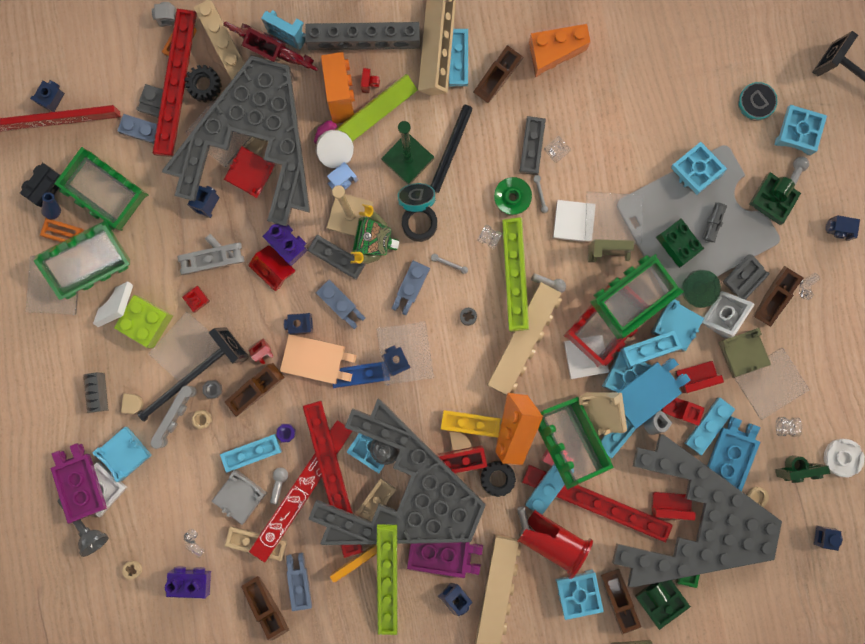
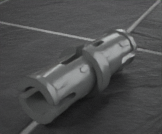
(715, 222)

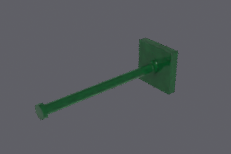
(407, 156)

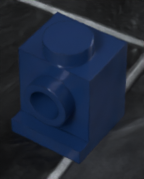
(48, 95)
(205, 201)
(843, 227)
(305, 327)
(395, 368)
(831, 538)
(462, 603)

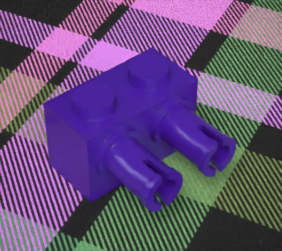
(285, 243)
(188, 583)

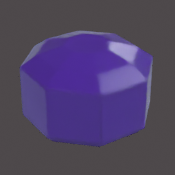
(285, 432)

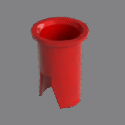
(556, 543)

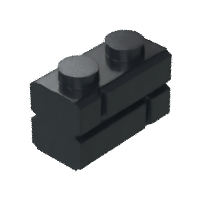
(40, 183)

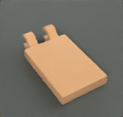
(315, 359)

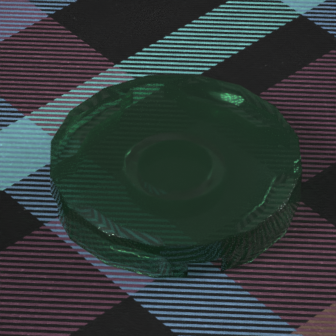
(701, 288)

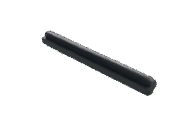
(451, 147)

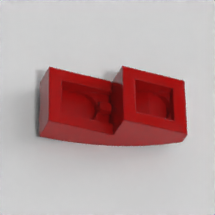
(684, 411)

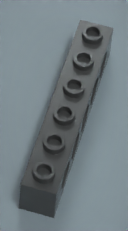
(362, 36)

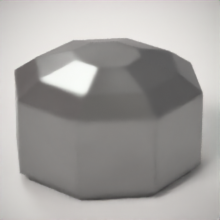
(212, 389)

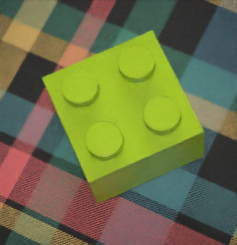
(143, 322)

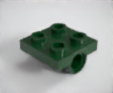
(775, 197)
(680, 243)
(805, 470)
(662, 602)

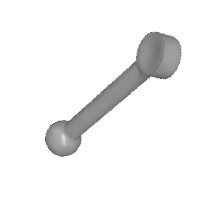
(536, 179)
(434, 257)

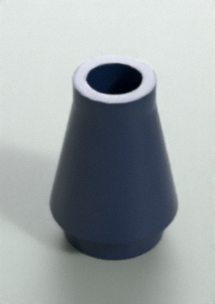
(50, 208)

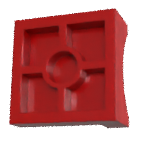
(249, 172)

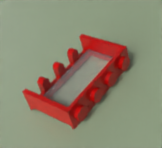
(595, 337)

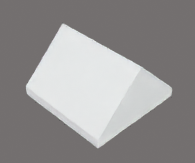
(727, 314)

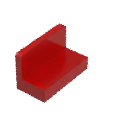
(271, 267)
(700, 376)
(672, 506)

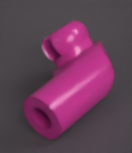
(326, 126)

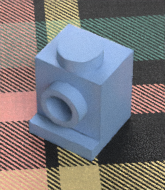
(341, 176)

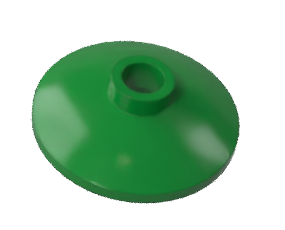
(516, 187)

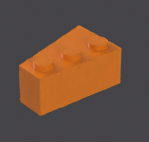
(557, 46)
(338, 86)
(517, 428)

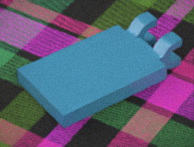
(651, 392)
(734, 452)

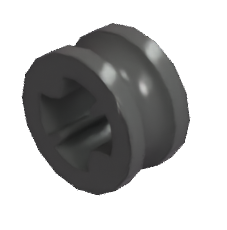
(471, 321)

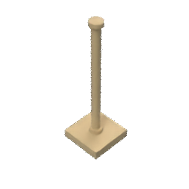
(345, 212)

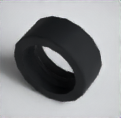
(419, 237)

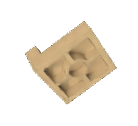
(605, 411)

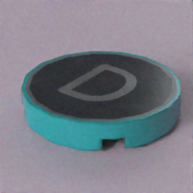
(757, 101)
(416, 197)

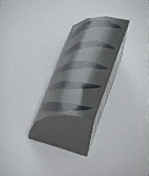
(95, 392)

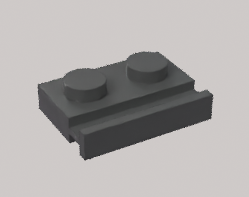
(150, 101)
(746, 277)

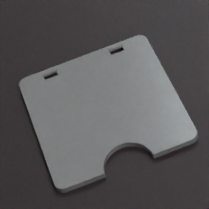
(741, 232)

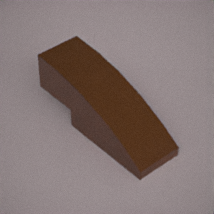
(498, 74)
(778, 296)
(254, 389)
(620, 601)
(264, 609)

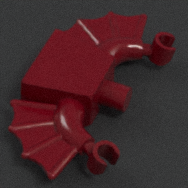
(269, 46)

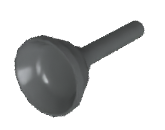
(383, 453)
(90, 539)

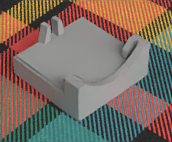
(239, 497)

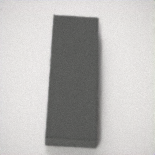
(532, 145)
(335, 256)

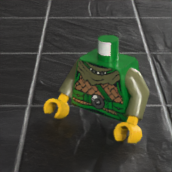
(372, 238)

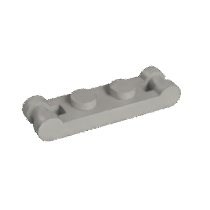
(210, 258)
(169, 422)

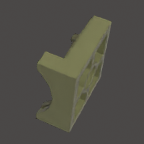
(609, 247)
(744, 353)

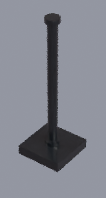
(836, 55)
(228, 346)

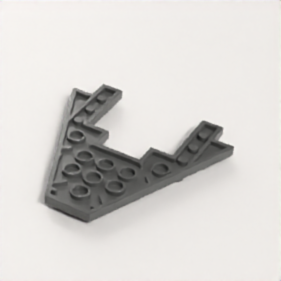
(259, 106)
(434, 505)
(731, 527)

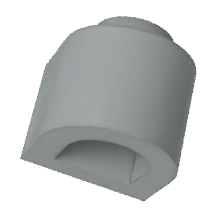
(164, 14)
(657, 423)

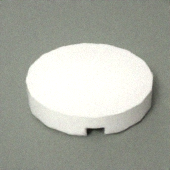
(334, 148)
(844, 457)

